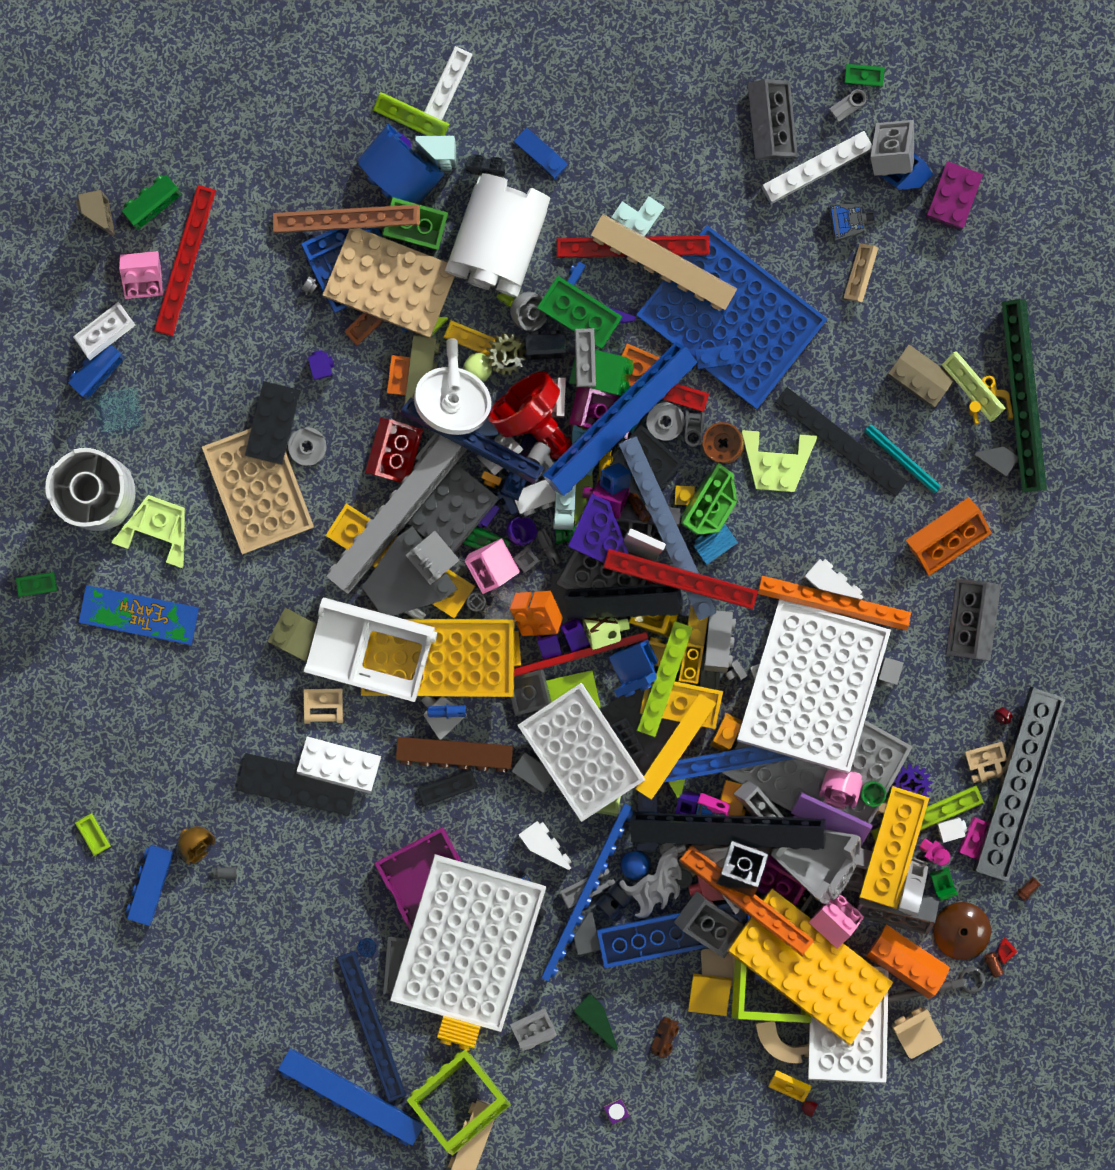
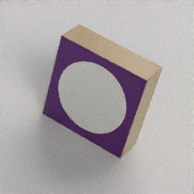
(616, 1111)

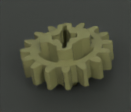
(507, 353)

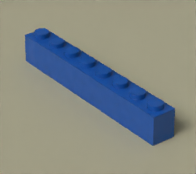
(351, 1096)

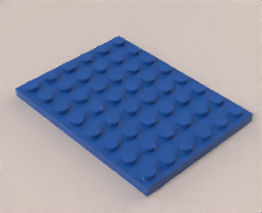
(762, 320)

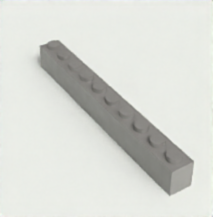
(395, 514)

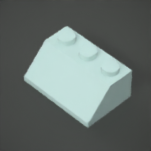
(439, 150)

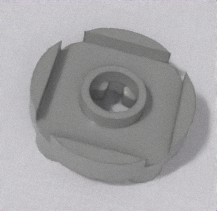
(674, 427)
(312, 456)

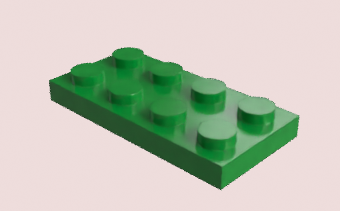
(579, 311)

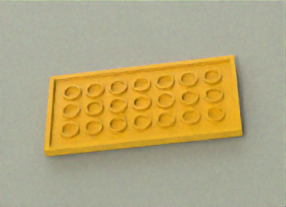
(465, 660)
(824, 982)

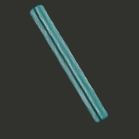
(902, 458)

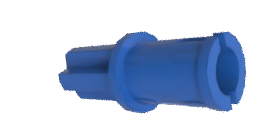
(446, 711)

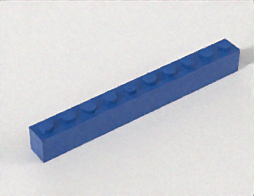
(619, 418)

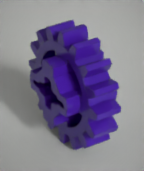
(910, 775)

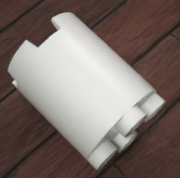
(498, 235)
(90, 489)

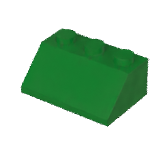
(151, 201)

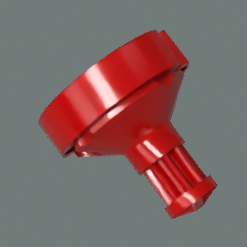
(529, 409)

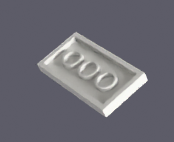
(338, 765)

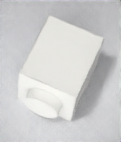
(951, 829)

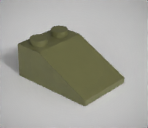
(293, 634)

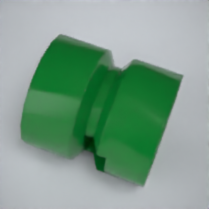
(873, 793)

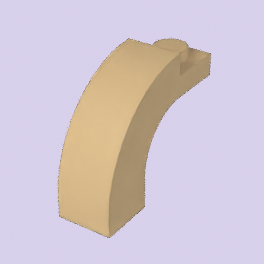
(770, 1040)

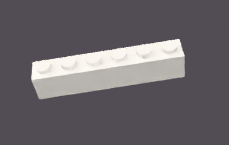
(817, 167)

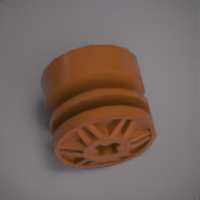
(712, 446)

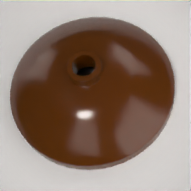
(948, 928)

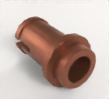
(1028, 889)
(993, 964)

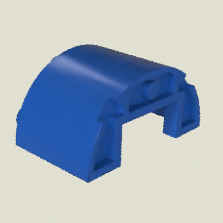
(398, 168)

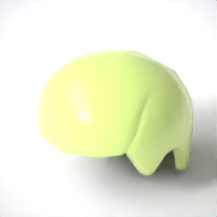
(478, 366)

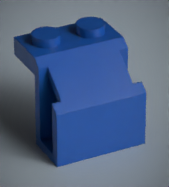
(634, 668)

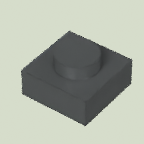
(526, 559)

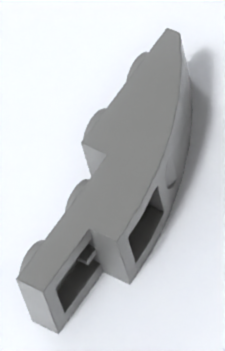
(913, 887)

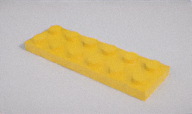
(894, 847)

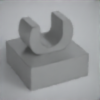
(737, 670)

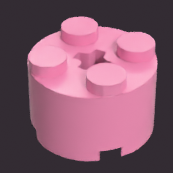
(841, 788)

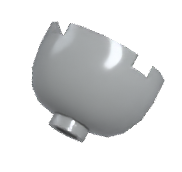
(525, 311)

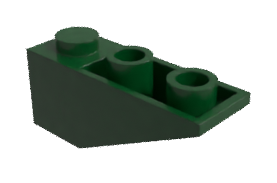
(594, 1015)

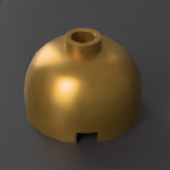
(194, 843)

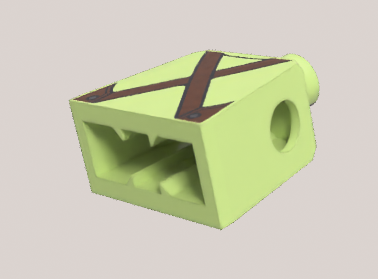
(604, 630)

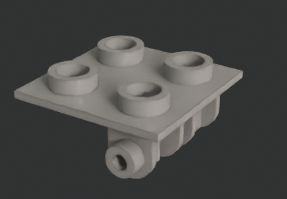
(432, 557)

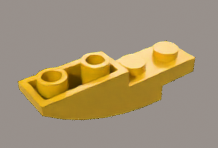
(694, 650)

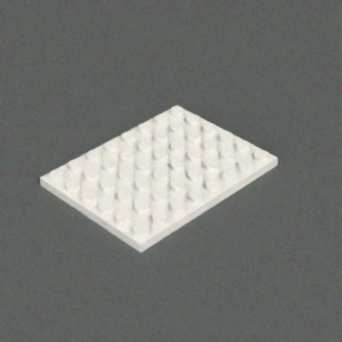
(814, 686)
(467, 943)

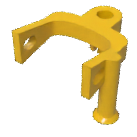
(975, 406)

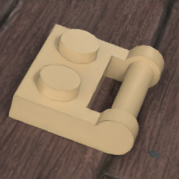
(323, 699)

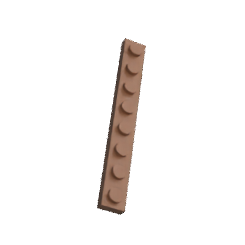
(346, 218)

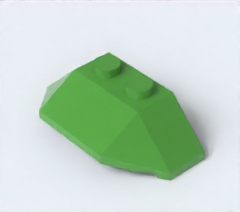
(711, 502)

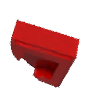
(1006, 950)

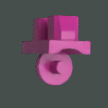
(935, 852)

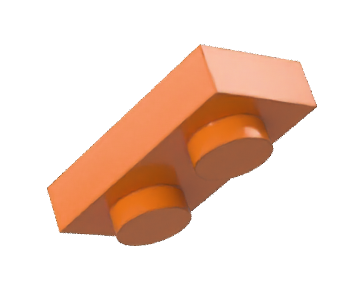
(398, 375)

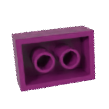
(954, 195)

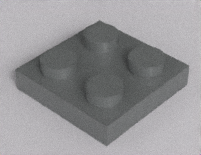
(530, 692)

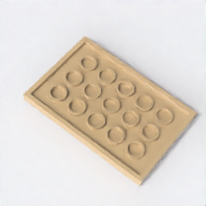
(389, 282)
(257, 494)

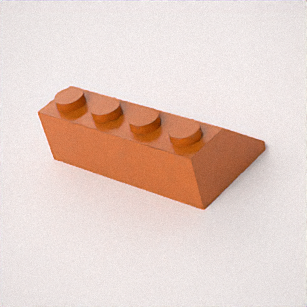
(949, 536)
(908, 962)

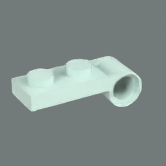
(564, 510)

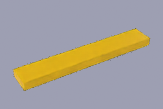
(676, 746)

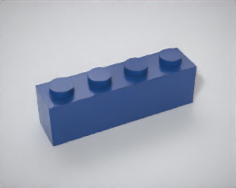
(150, 885)

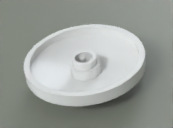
(452, 411)

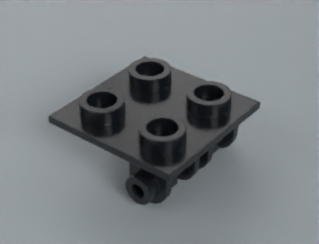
(478, 162)

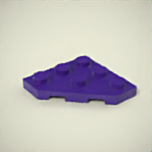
(597, 531)

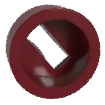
(809, 1108)

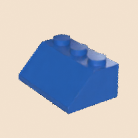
(95, 371)

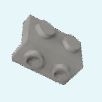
(533, 1030)

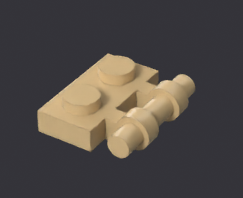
(986, 756)

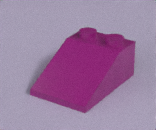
(590, 406)
(780, 880)

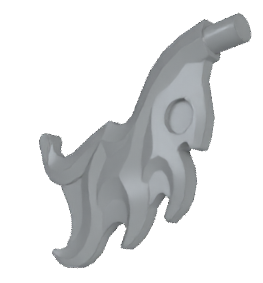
(658, 886)

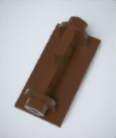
(663, 1046)

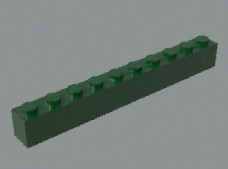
(1024, 396)

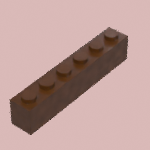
(454, 752)

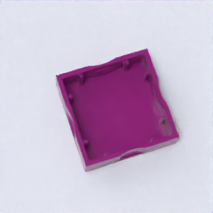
(408, 869)

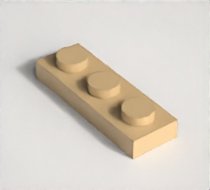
(861, 272)

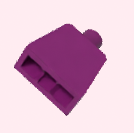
(616, 501)

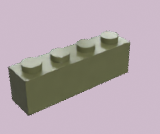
(421, 361)

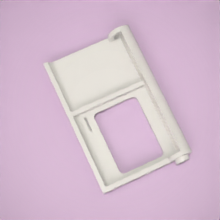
(343, 640)

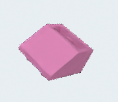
(141, 275)
(491, 565)
(836, 920)

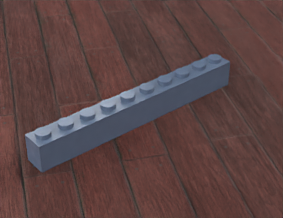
(663, 519)

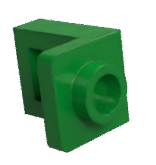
(943, 884)

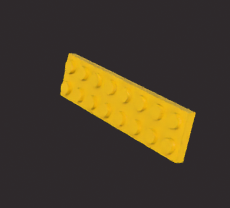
(352, 523)

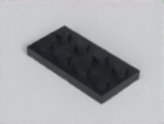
(272, 422)

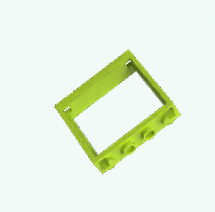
(739, 1000)
(479, 1122)

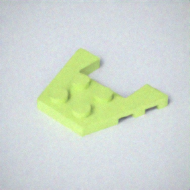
(777, 470)
(158, 520)

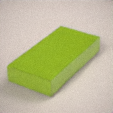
(92, 834)

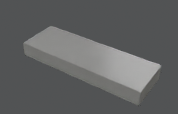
(585, 357)

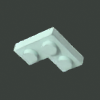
(641, 220)

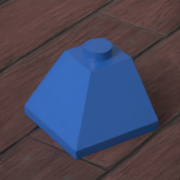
(920, 174)

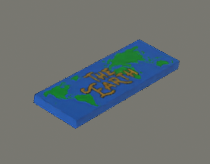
(139, 615)

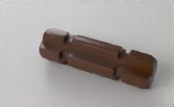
(639, 507)

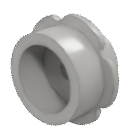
(309, 285)

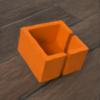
(540, 618)

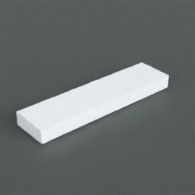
(448, 83)

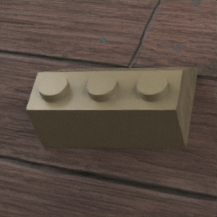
(96, 209)
(920, 376)

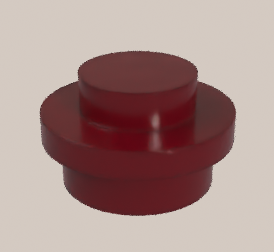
(1003, 716)

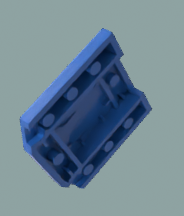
(322, 255)

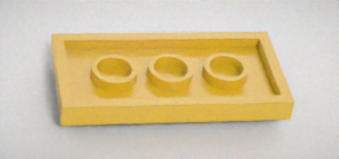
(682, 698)

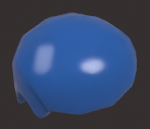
(635, 865)

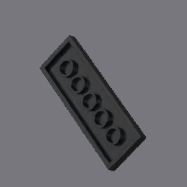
(279, 781)

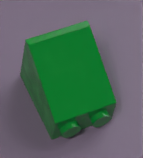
(611, 373)

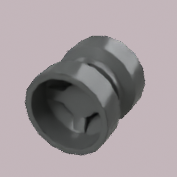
(476, 602)

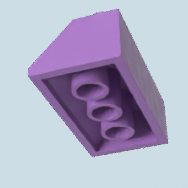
(836, 819)

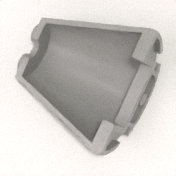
(823, 870)

